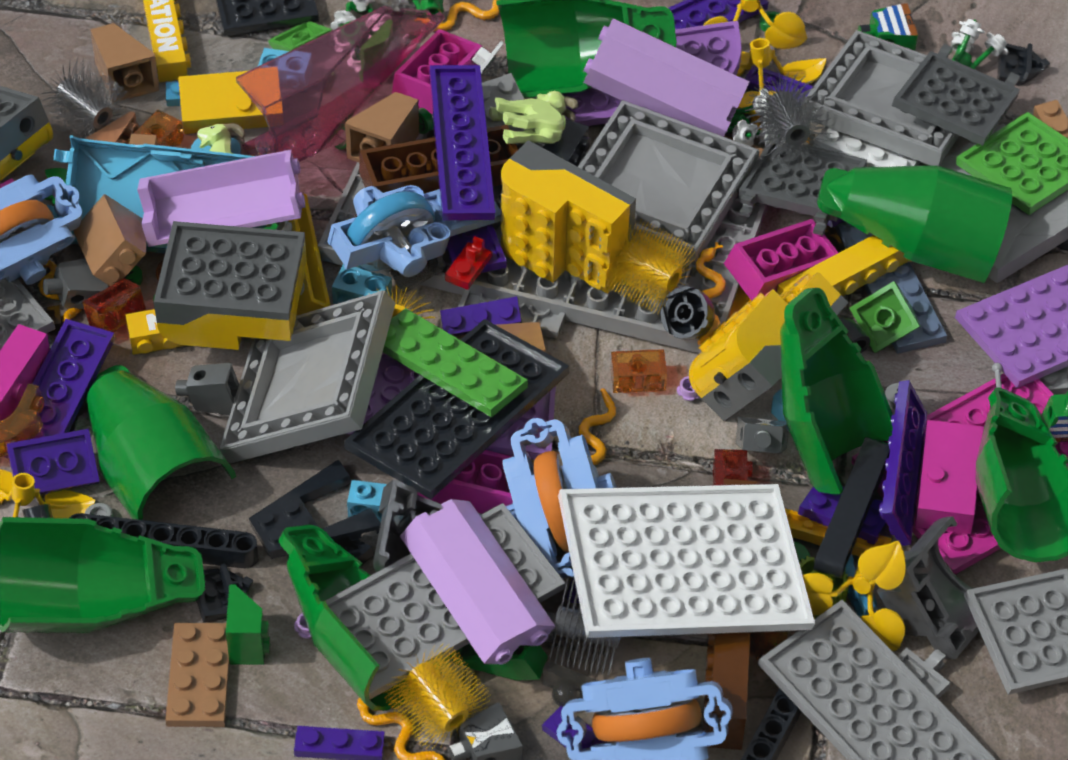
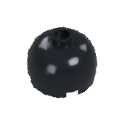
(687, 313)

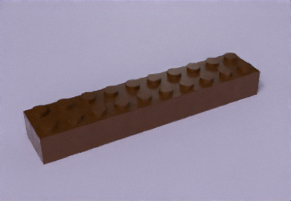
(729, 666)

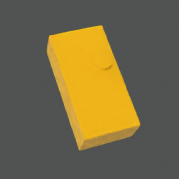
(216, 100)

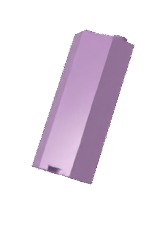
(664, 79)
(227, 193)
(477, 581)

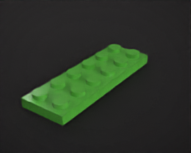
(451, 363)

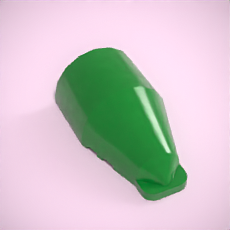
(555, 38)
(924, 212)
(827, 389)
(143, 436)
(1023, 480)
(317, 573)
(87, 576)

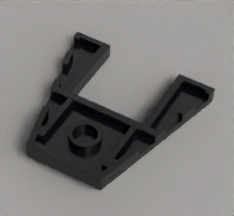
(291, 512)

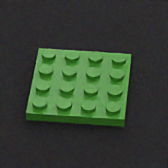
(1025, 158)

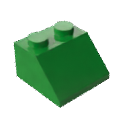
(246, 630)

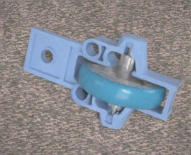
(396, 245)

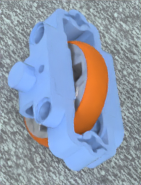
(28, 226)
(537, 487)
(645, 716)

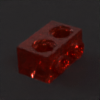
(108, 307)
(731, 465)

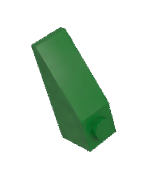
(525, 664)

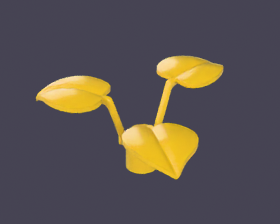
(784, 33)
(762, 55)
(22, 491)
(878, 565)

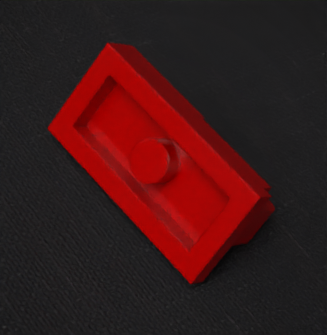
(468, 264)

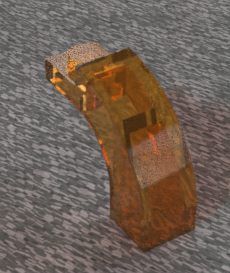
(24, 421)

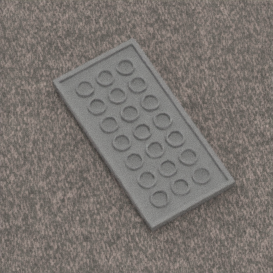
(402, 615)
(865, 694)

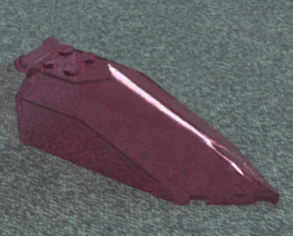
(331, 79)

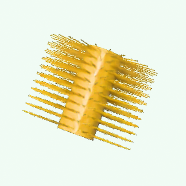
(648, 265)
(437, 696)

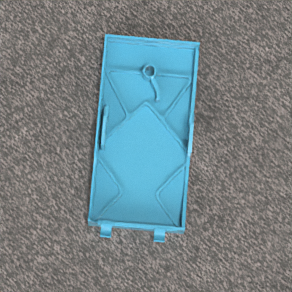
(117, 167)

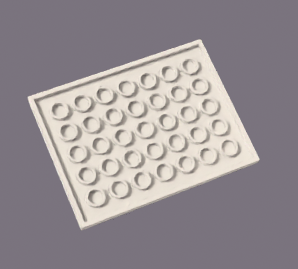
(684, 560)

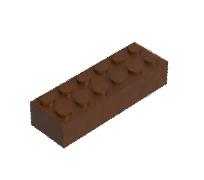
(416, 163)

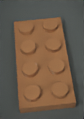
(198, 676)

